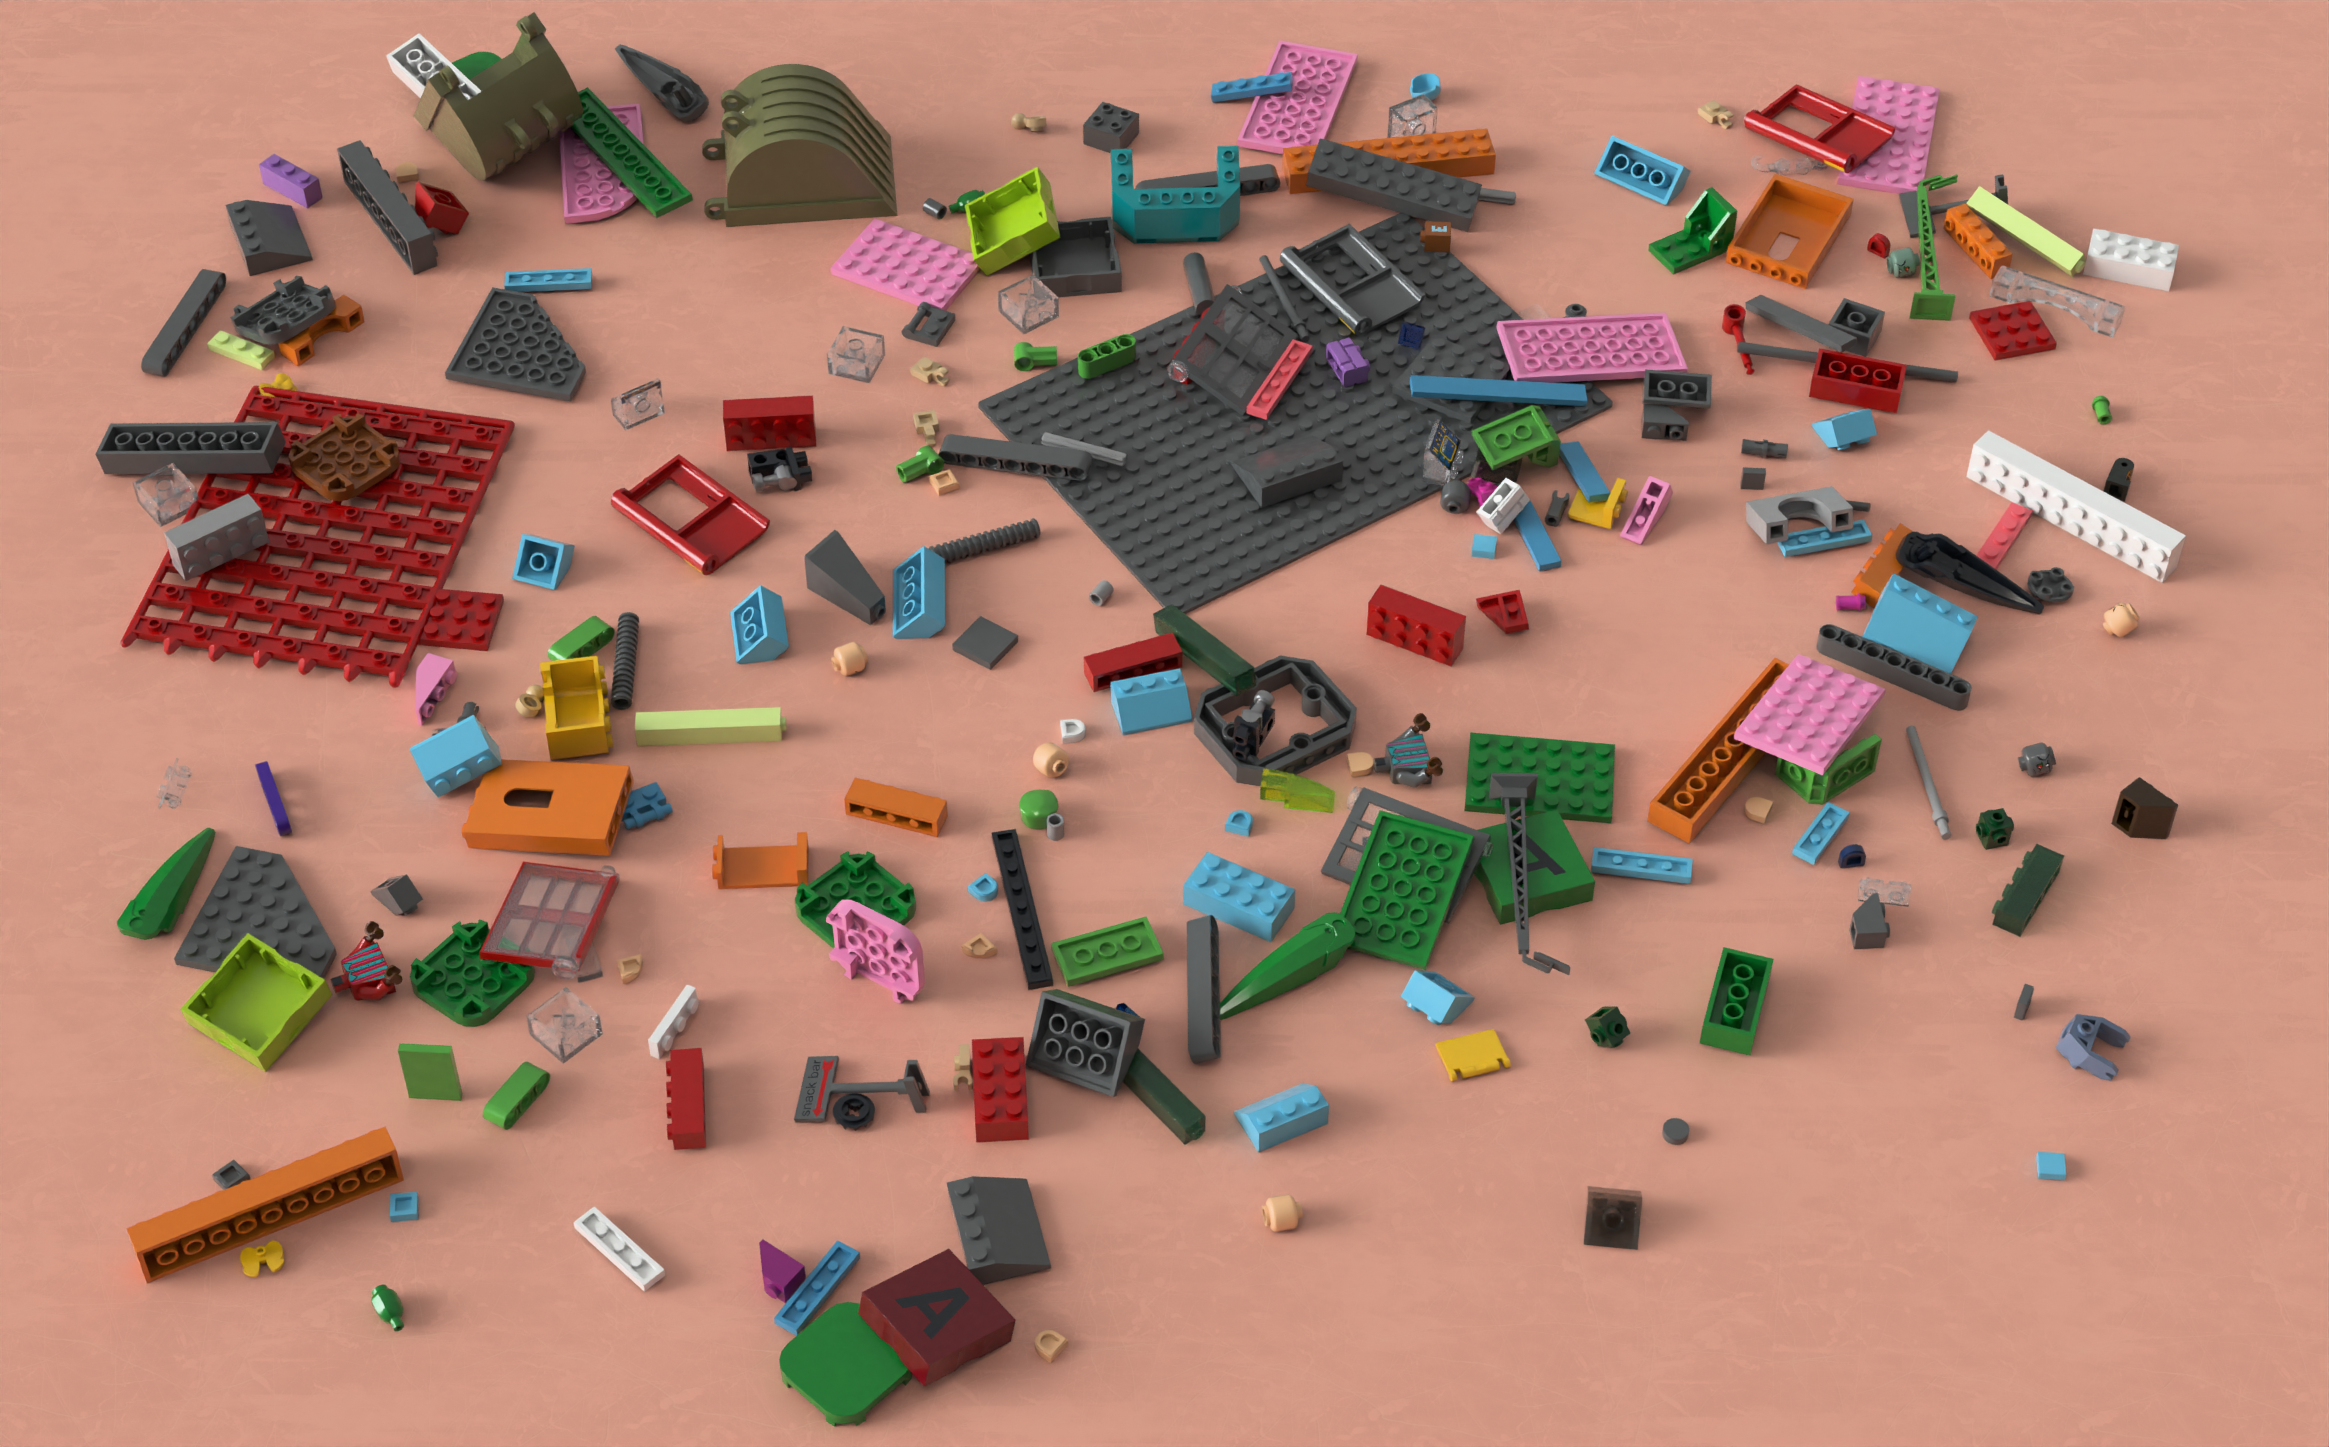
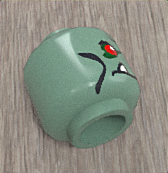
(1902, 262)

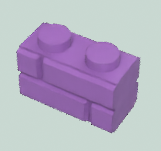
(1347, 362)

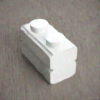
(1503, 506)

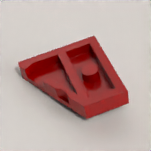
(1505, 611)

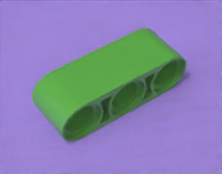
(1106, 356)
(582, 640)
(516, 1095)

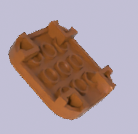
(344, 458)

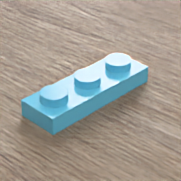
(1820, 833)

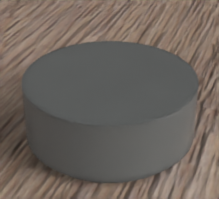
(1675, 1131)

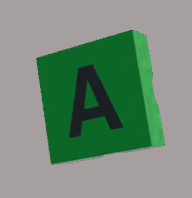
(1554, 868)

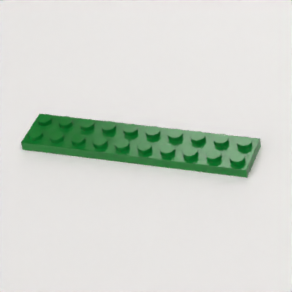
(628, 157)

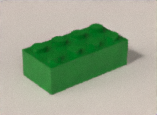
(1736, 1001)

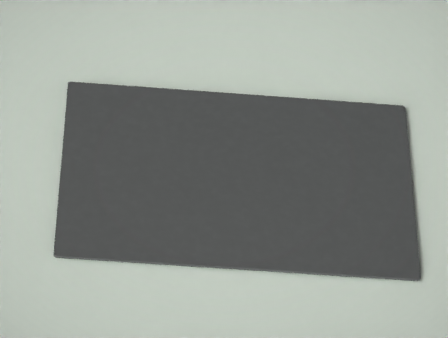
(1179, 505)

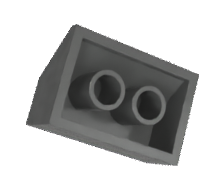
(1677, 389)

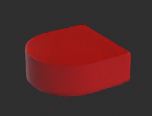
(1879, 245)

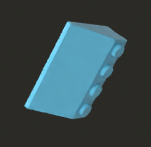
(1919, 624)

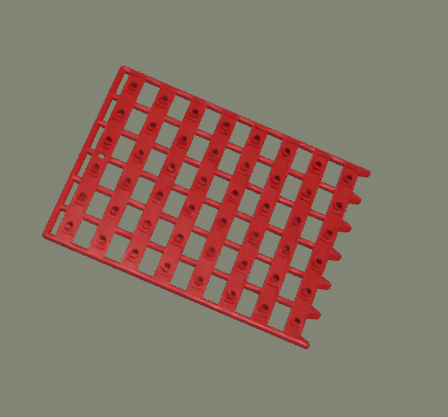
(295, 579)

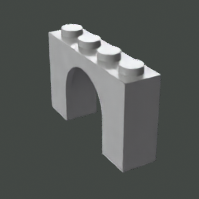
(1771, 515)

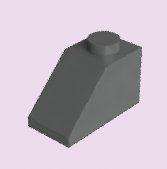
(398, 895)

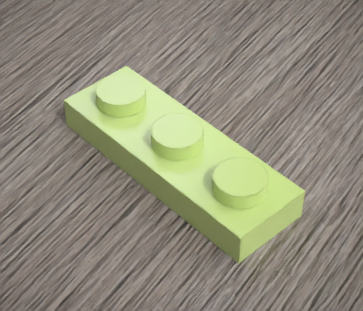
(241, 350)

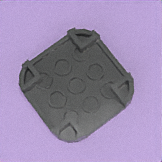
(283, 312)

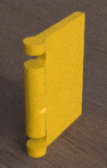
(1472, 1054)

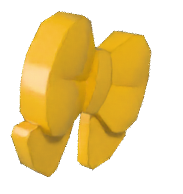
(282, 381)
(270, 1254)

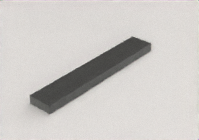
(1801, 323)

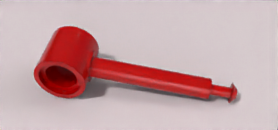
(1733, 324)

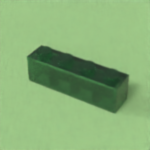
(2027, 890)

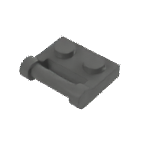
(934, 328)

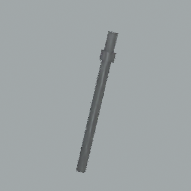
(1297, 323)

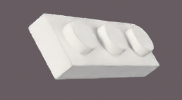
(673, 1022)

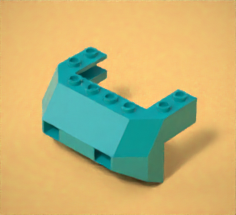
(1175, 213)

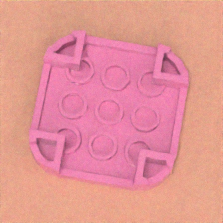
(877, 949)

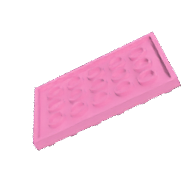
(906, 265)
(1809, 714)

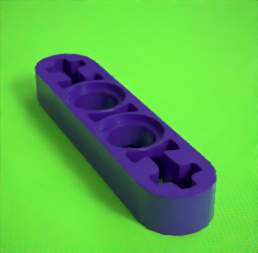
(273, 798)

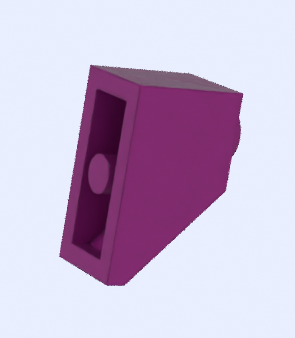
(780, 1272)

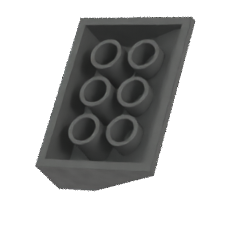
(267, 235)
(1289, 470)
(1083, 1041)
(998, 1227)

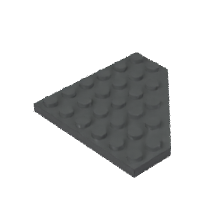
(517, 350)
(261, 899)

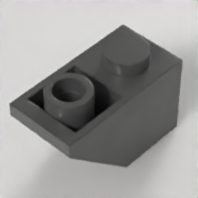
(1663, 423)
(1868, 925)

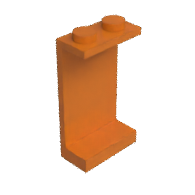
(761, 865)

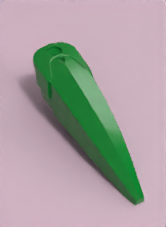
(167, 891)
(1294, 963)

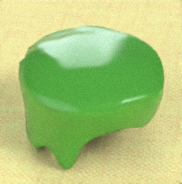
(1036, 807)

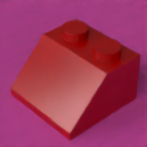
(439, 208)

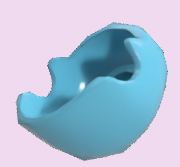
(1425, 84)

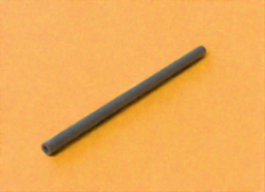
(1809, 356)

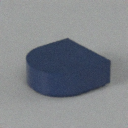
(1852, 856)

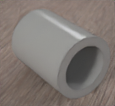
(1101, 593)
(1055, 827)

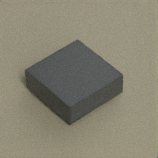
(1753, 478)
(2024, 1002)
(230, 1175)

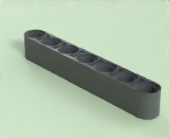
(1252, 180)
(183, 322)
(1015, 457)
(1894, 667)
(1203, 989)

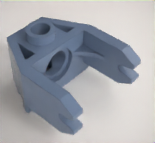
(2078, 1039)

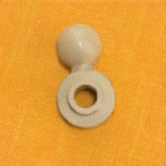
(1036, 123)
(530, 703)

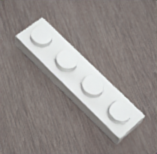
(619, 1249)

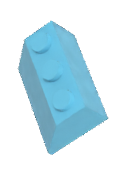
(759, 627)
(1151, 701)
(456, 755)
(1283, 1116)

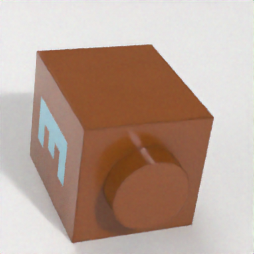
(1436, 236)

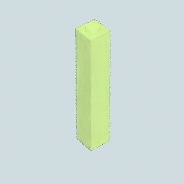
(2026, 232)
(709, 726)

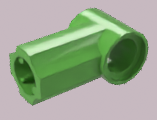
(1028, 356)
(925, 461)

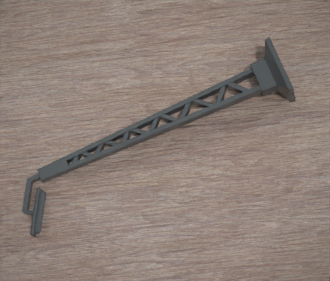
(1514, 791)

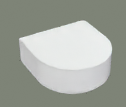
(1072, 730)

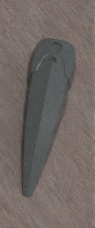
(670, 86)

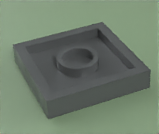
(985, 642)

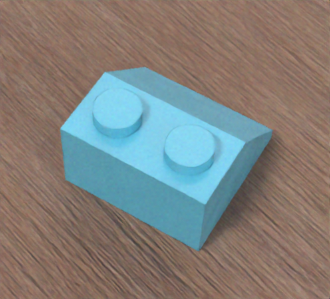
(1846, 428)
(542, 561)
(1436, 996)

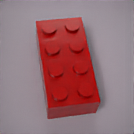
(1857, 380)
(769, 423)
(1416, 625)
(1000, 1089)

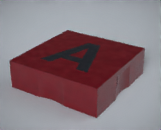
(936, 1316)

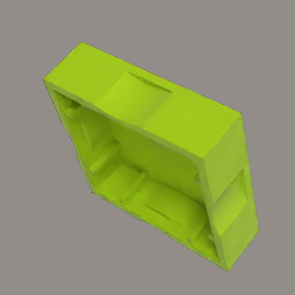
(1012, 221)
(256, 1002)

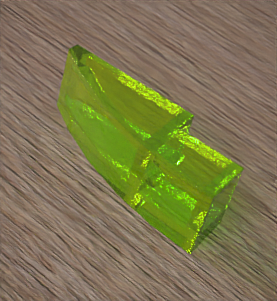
(1296, 791)

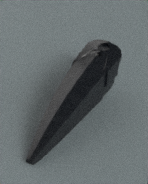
(1958, 568)

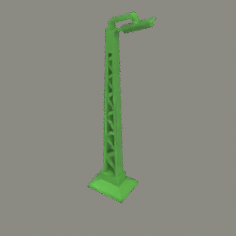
(1930, 303)

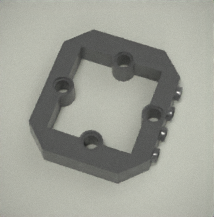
(1304, 751)

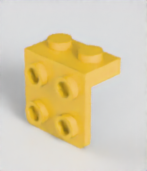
(1599, 512)

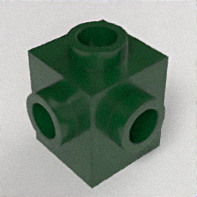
(1994, 828)
(1607, 1026)

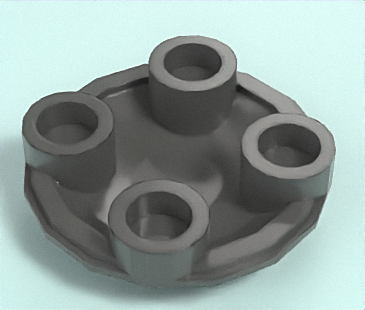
(2050, 585)

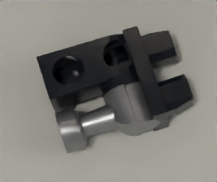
(779, 468)
(1253, 726)

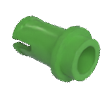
(2101, 406)

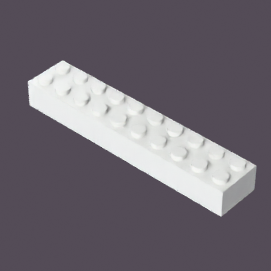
(2076, 506)

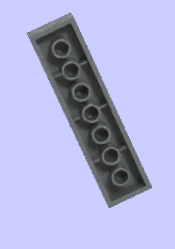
(1393, 184)
(388, 207)
(191, 447)

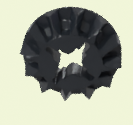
(855, 1102)

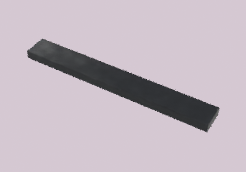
(1022, 909)

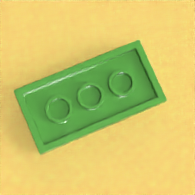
(1107, 951)

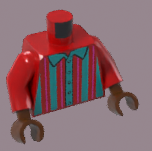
(367, 969)

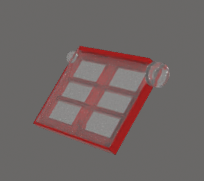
(550, 917)

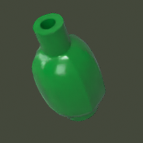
(965, 199)
(388, 1306)

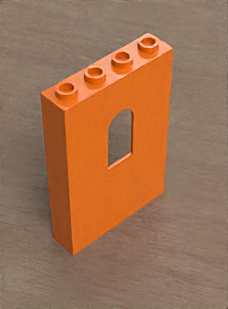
(1797, 211)
(580, 816)

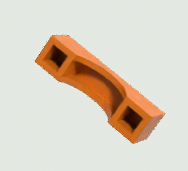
(344, 318)

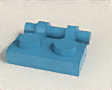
(645, 805)

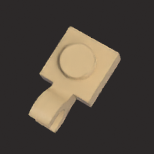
(1715, 112)
(929, 370)
(927, 423)
(962, 1064)

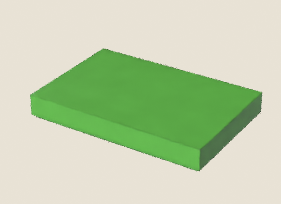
(430, 1071)

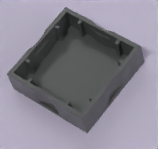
(1080, 260)

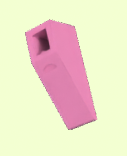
(432, 681)

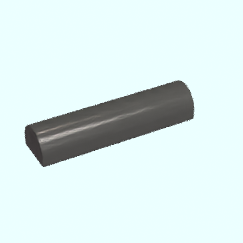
(1198, 282)

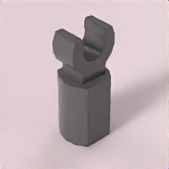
(1556, 509)

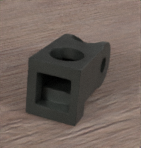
(2119, 479)

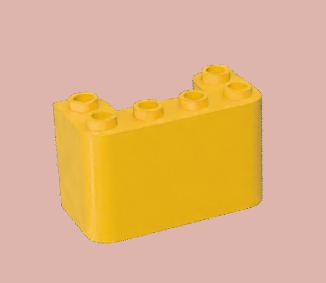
(576, 707)

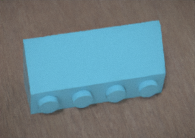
(1642, 171)
(919, 595)

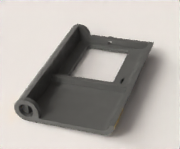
(1366, 302)

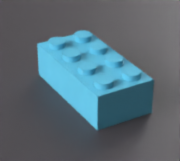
(1239, 896)

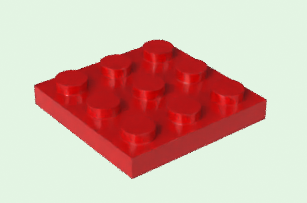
(2012, 330)
(462, 620)

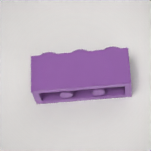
(290, 181)

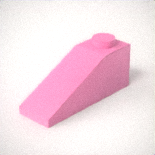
(1647, 510)

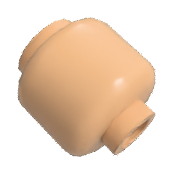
(2121, 619)
(849, 659)
(1050, 760)
(1281, 1213)

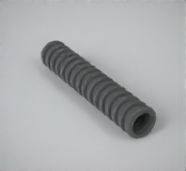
(987, 540)
(625, 661)

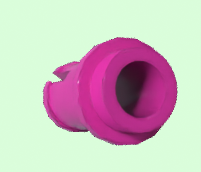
(1850, 602)

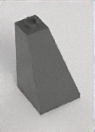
(842, 579)

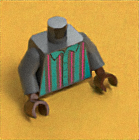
(1408, 757)

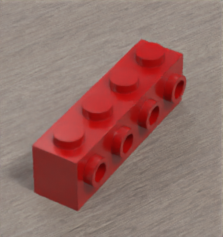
(1133, 660)
(687, 1099)

